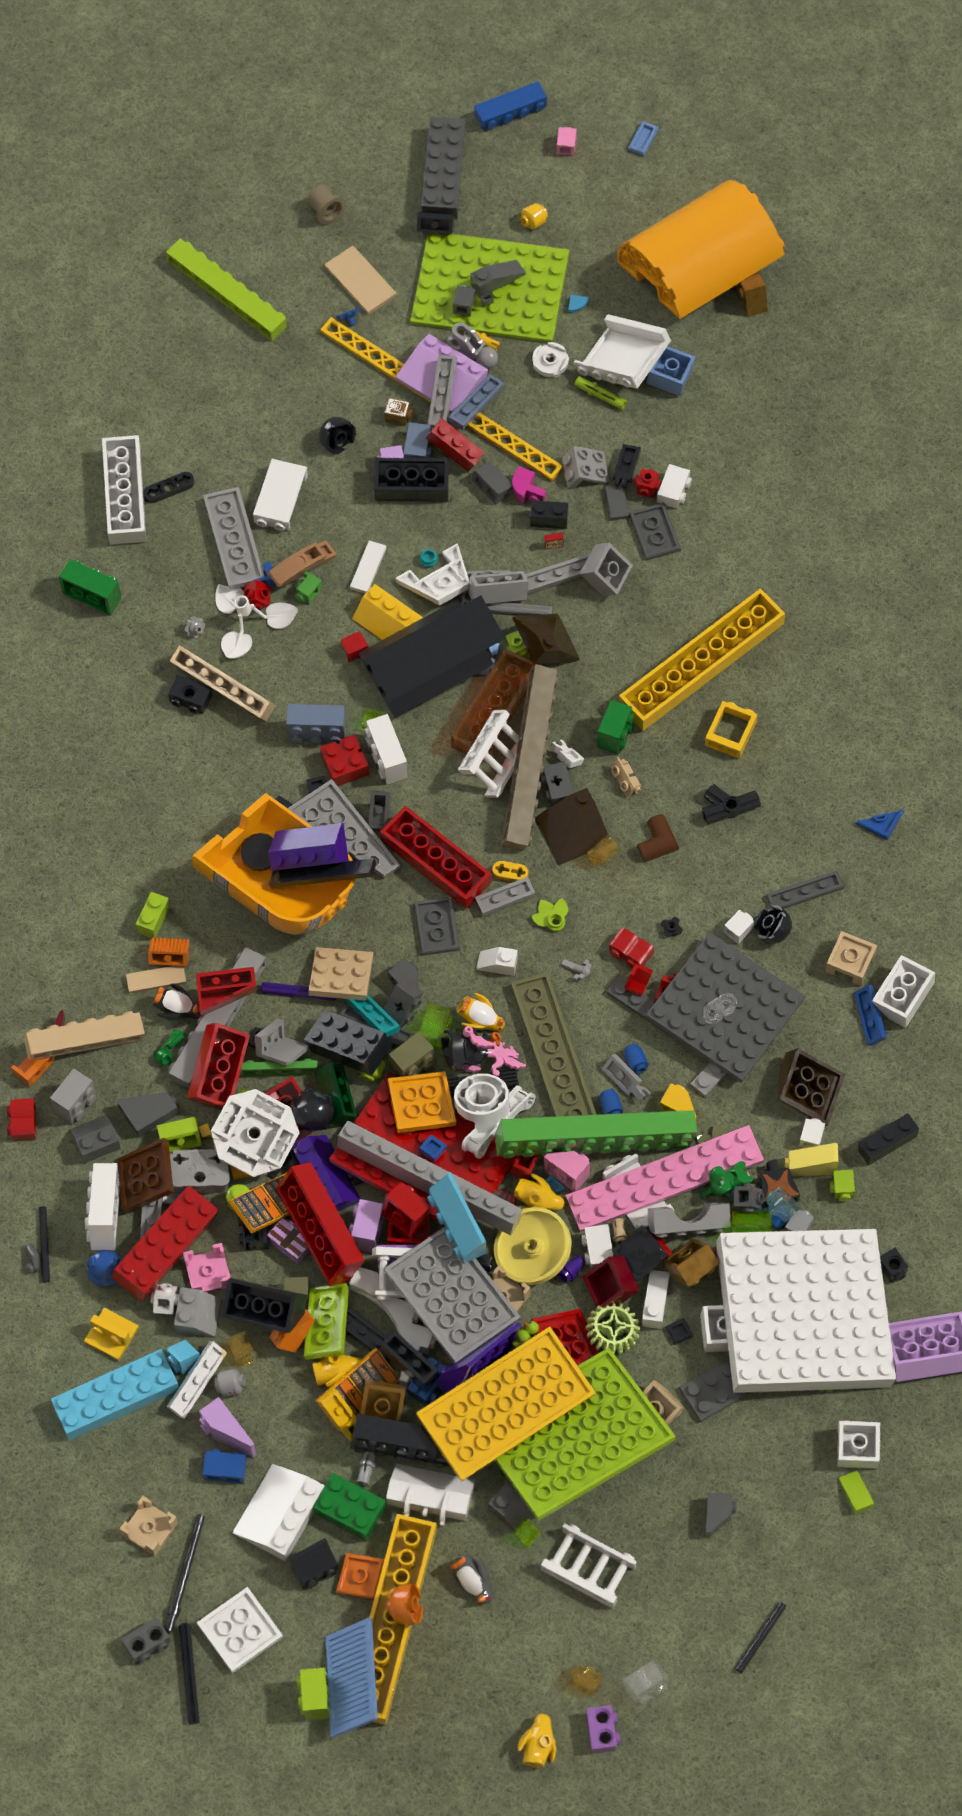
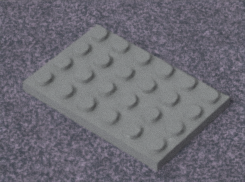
(451, 1297)

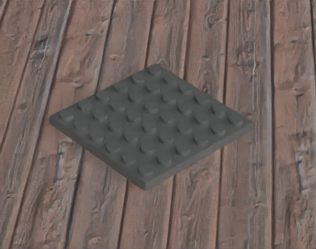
(745, 1034)

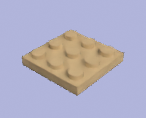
(341, 973)

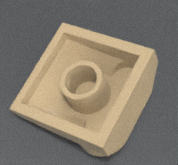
(663, 1401)

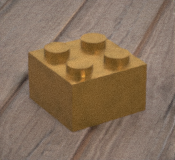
(691, 1262)
(382, 1400)

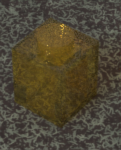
(603, 850)

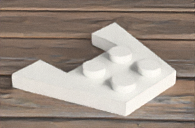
(442, 583)

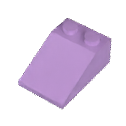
(223, 1427)

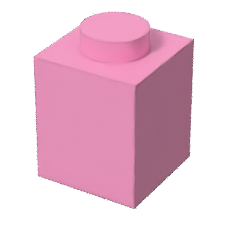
(566, 141)

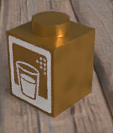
(398, 411)

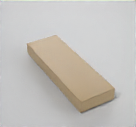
(155, 979)

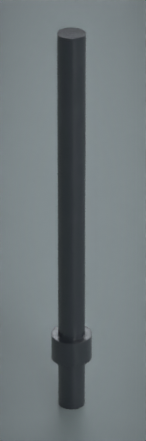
(174, 1610)

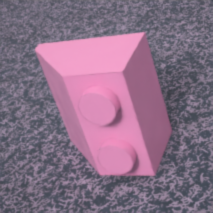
(568, 1168)

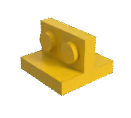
(110, 1333)

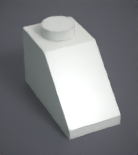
(498, 960)

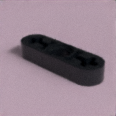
(172, 481)

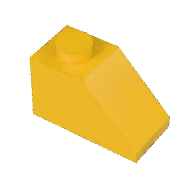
(676, 1099)

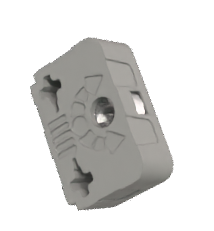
(198, 1165)

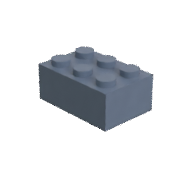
(316, 723)

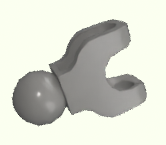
(472, 346)

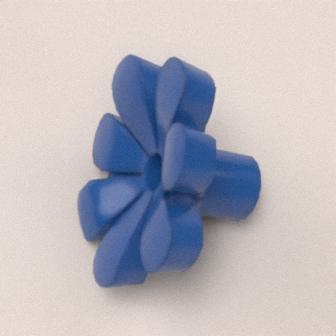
(349, 316)

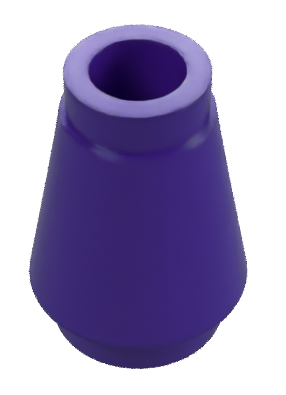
(571, 1269)

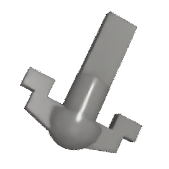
(584, 971)

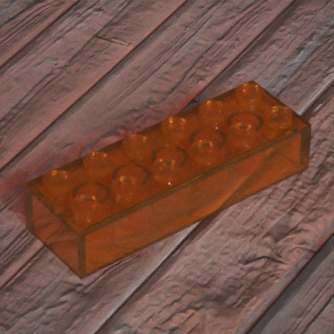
(501, 691)

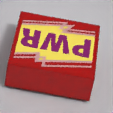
(553, 540)

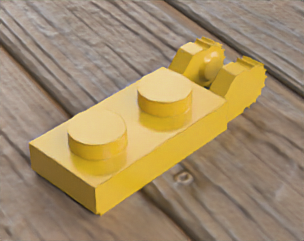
(338, 1411)

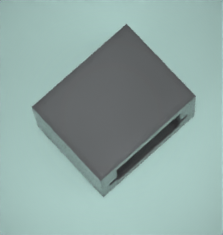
(487, 299)

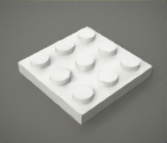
(239, 1630)

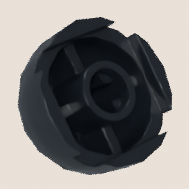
(336, 431)
(773, 925)

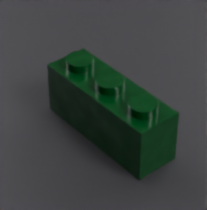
(333, 1082)

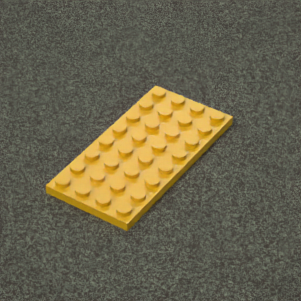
(505, 1404)

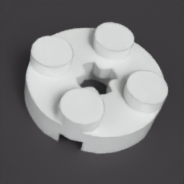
(546, 368)

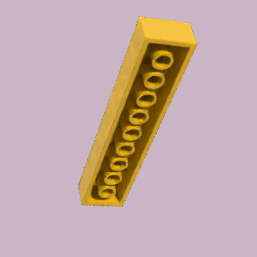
(702, 659)
(403, 1564)

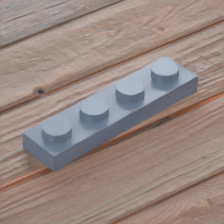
(476, 402)

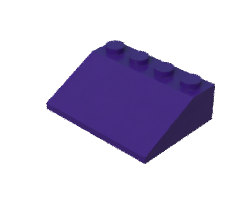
(478, 1359)

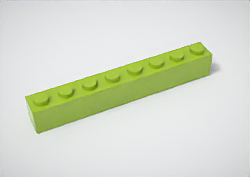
(226, 289)

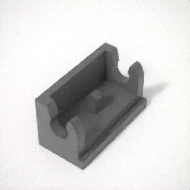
(492, 482)

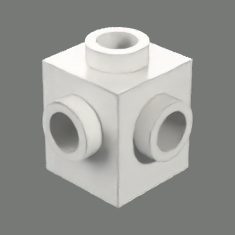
(164, 1299)

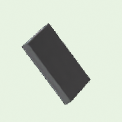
(654, 531)
(436, 926)

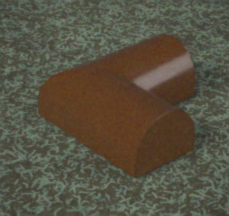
(662, 841)

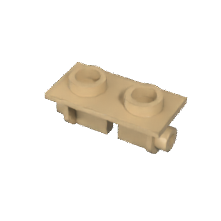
(622, 771)

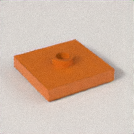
(360, 1576)

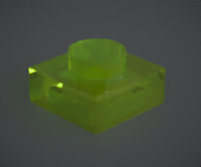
(370, 714)
(527, 1533)

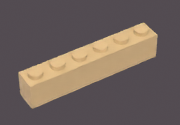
(222, 683)
(84, 1035)

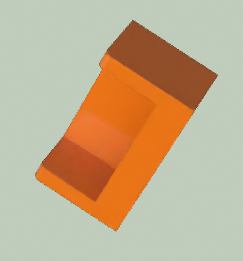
(31, 1070)

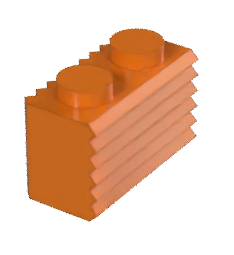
(168, 951)

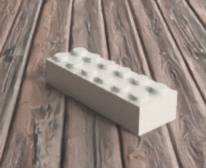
(124, 490)

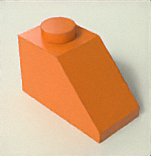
(293, 1340)

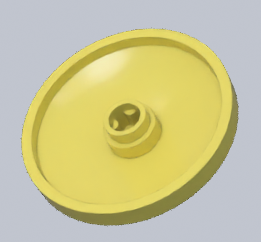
(535, 1248)

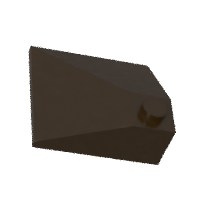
(546, 638)
(572, 826)
(809, 1085)

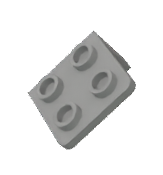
(584, 465)
(274, 1046)

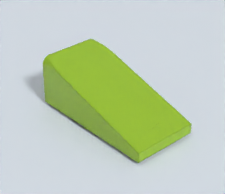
(856, 1492)

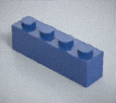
(510, 106)

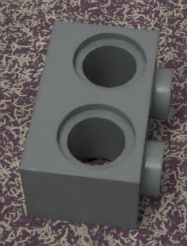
(143, 1636)

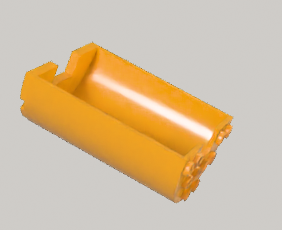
(703, 247)

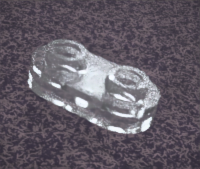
(718, 1009)

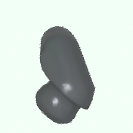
(34, 1257)

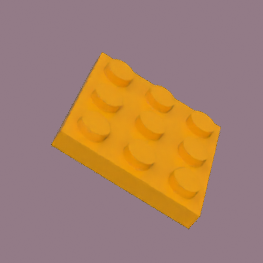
(421, 1102)

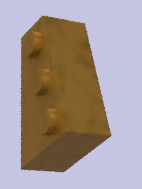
(753, 295)

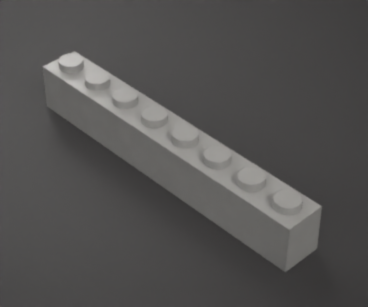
(183, 1069)

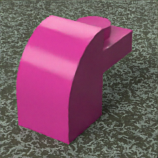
(523, 486)

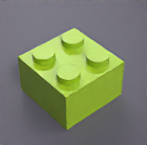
(314, 1691)

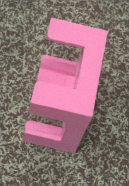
(207, 1270)

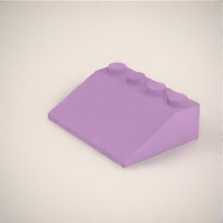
(421, 366)
(927, 1346)

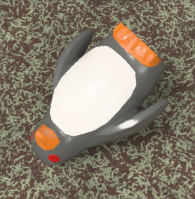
(473, 1577)

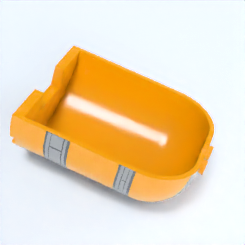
(287, 909)

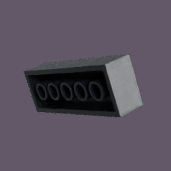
(395, 1439)

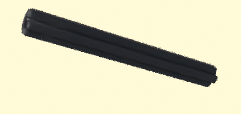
(189, 1673)

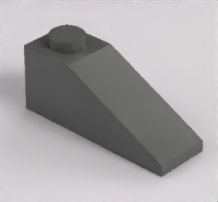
(495, 276)

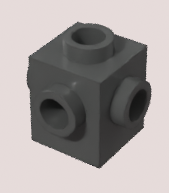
(748, 1197)

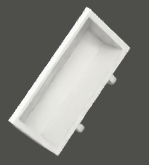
(430, 1493)

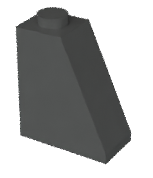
(148, 1111)

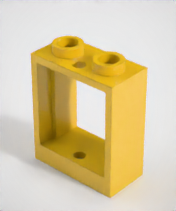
(725, 745)

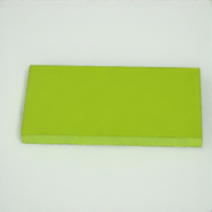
(329, 1310)

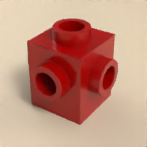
(647, 483)
(257, 594)

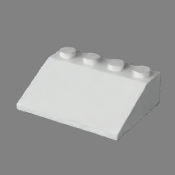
(279, 1511)

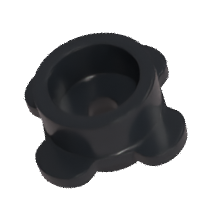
(668, 932)

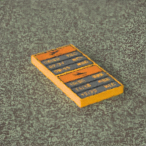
(260, 1205)
(352, 1383)

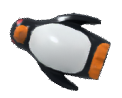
(176, 1004)

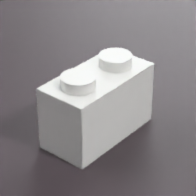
(674, 486)
(598, 1244)

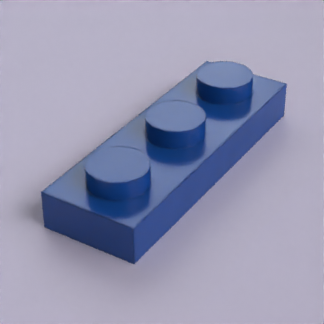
(870, 1015)

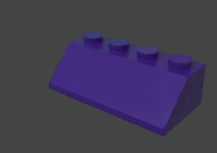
(308, 847)
(318, 1151)

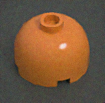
(404, 1604)

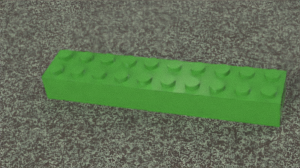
(596, 1133)

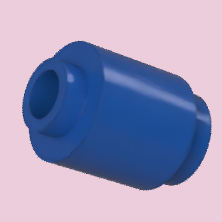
(636, 1058)
(610, 1102)

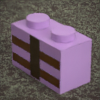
(288, 1240)

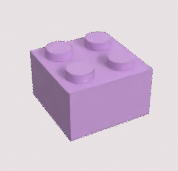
(367, 1224)

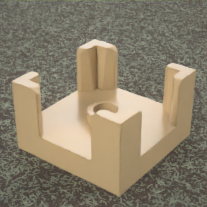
(851, 957)
(512, 1291)
(149, 1527)

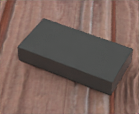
(617, 502)

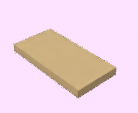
(360, 280)

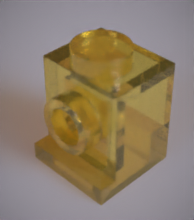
(240, 1349)
(586, 1679)

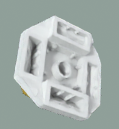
(258, 1112)

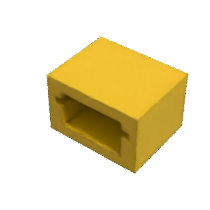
(205, 1131)

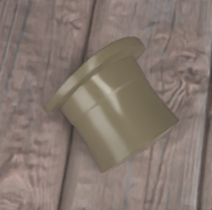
(328, 207)

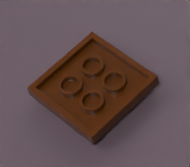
(145, 1175)

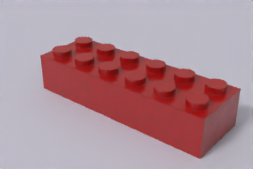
(435, 857)
(320, 1224)
(165, 1243)

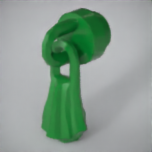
(164, 1056)

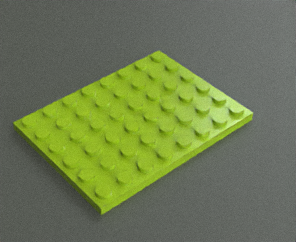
(520, 309)
(588, 1442)

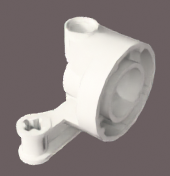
(486, 1102)

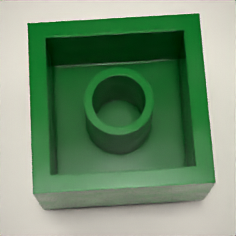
(614, 727)

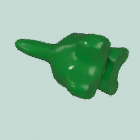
(723, 1181)

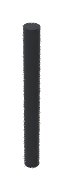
(44, 1244)
(760, 1637)

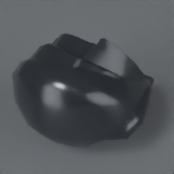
(312, 1109)

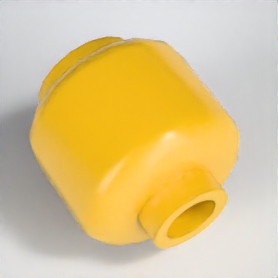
(533, 216)

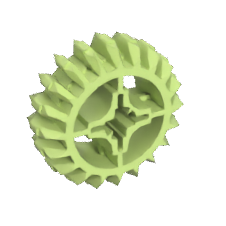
(597, 1329)

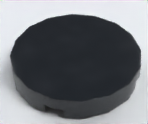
(256, 851)

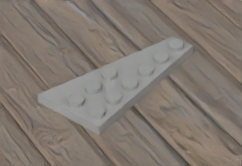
(330, 806)

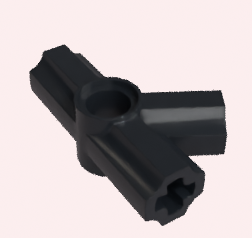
(721, 800)

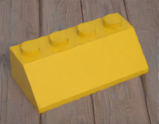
(383, 613)

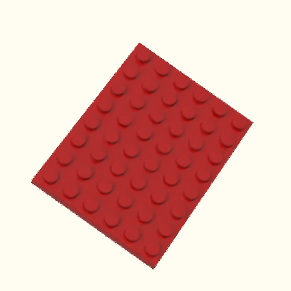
(379, 1119)

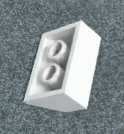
(904, 990)

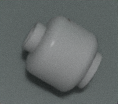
(229, 1382)

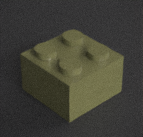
(412, 1057)

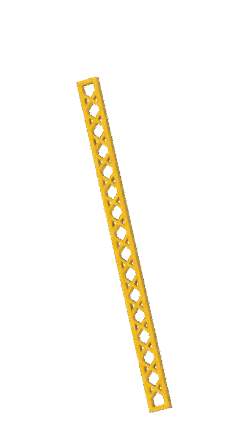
(392, 373)

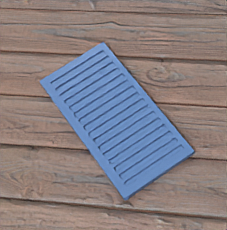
(351, 1678)

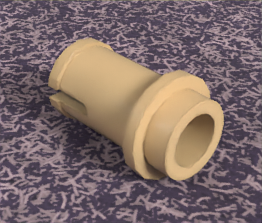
(619, 1231)

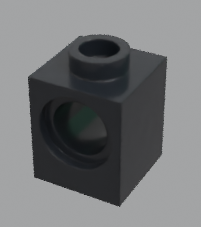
(893, 1257)

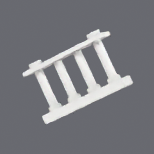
(480, 751)
(384, 1255)
(589, 1585)

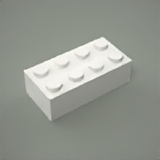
(102, 1206)

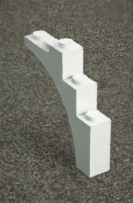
(399, 1312)

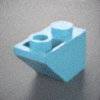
(182, 1357)

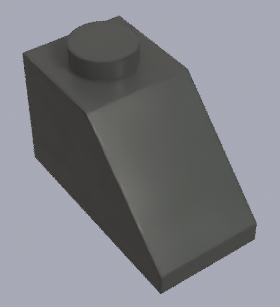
(402, 971)
(718, 1512)

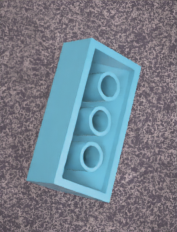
(457, 1219)

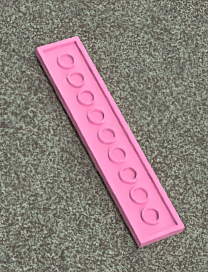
(662, 1178)

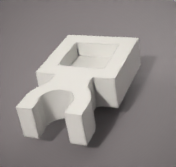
(567, 754)

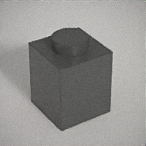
(464, 300)

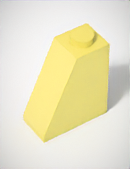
(813, 1160)

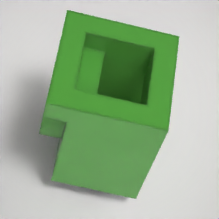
(308, 588)

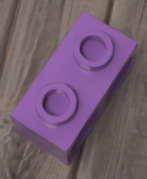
(598, 1729)

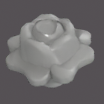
(194, 627)

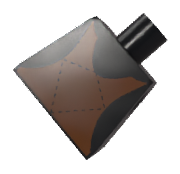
(776, 1178)

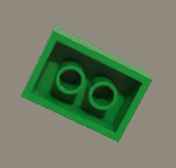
(90, 586)
(349, 1507)

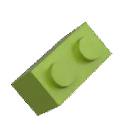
(152, 915)
(181, 1134)

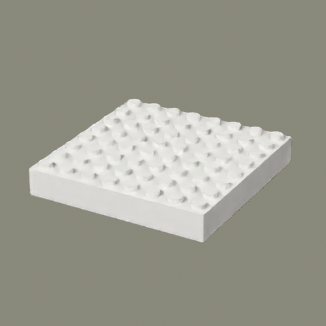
(805, 1310)

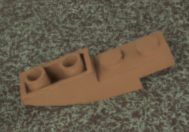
(300, 562)

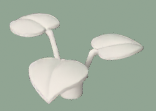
(238, 644)

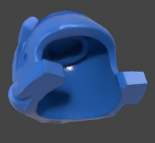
(102, 1267)

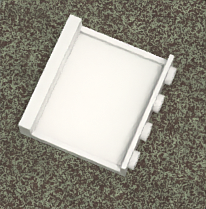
(625, 352)

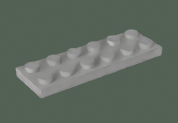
(233, 537)

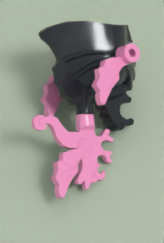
(467, 1052)

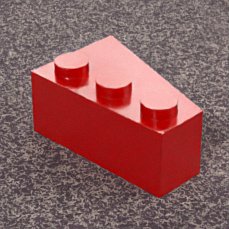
(224, 987)

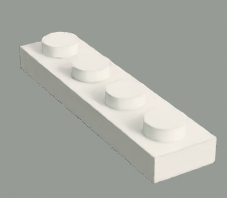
(196, 1379)

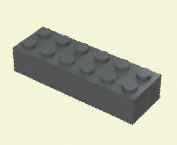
(443, 165)

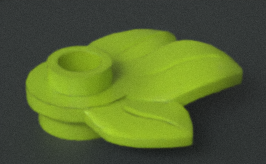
(549, 913)

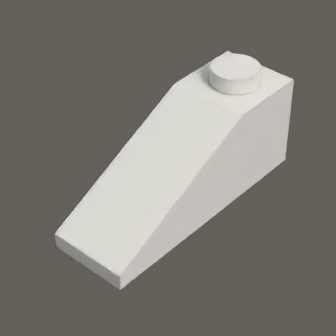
(655, 1299)

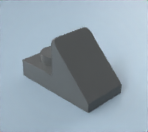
(379, 809)

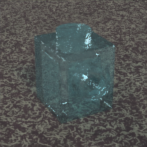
(782, 1204)

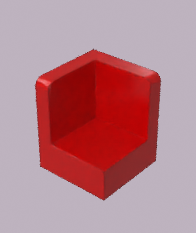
(353, 645)
(638, 979)

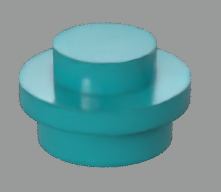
(428, 558)

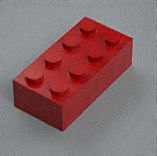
(218, 1065)

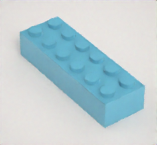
(115, 1394)

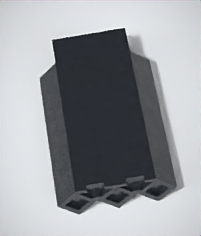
(433, 654)

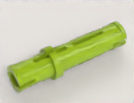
(582, 383)

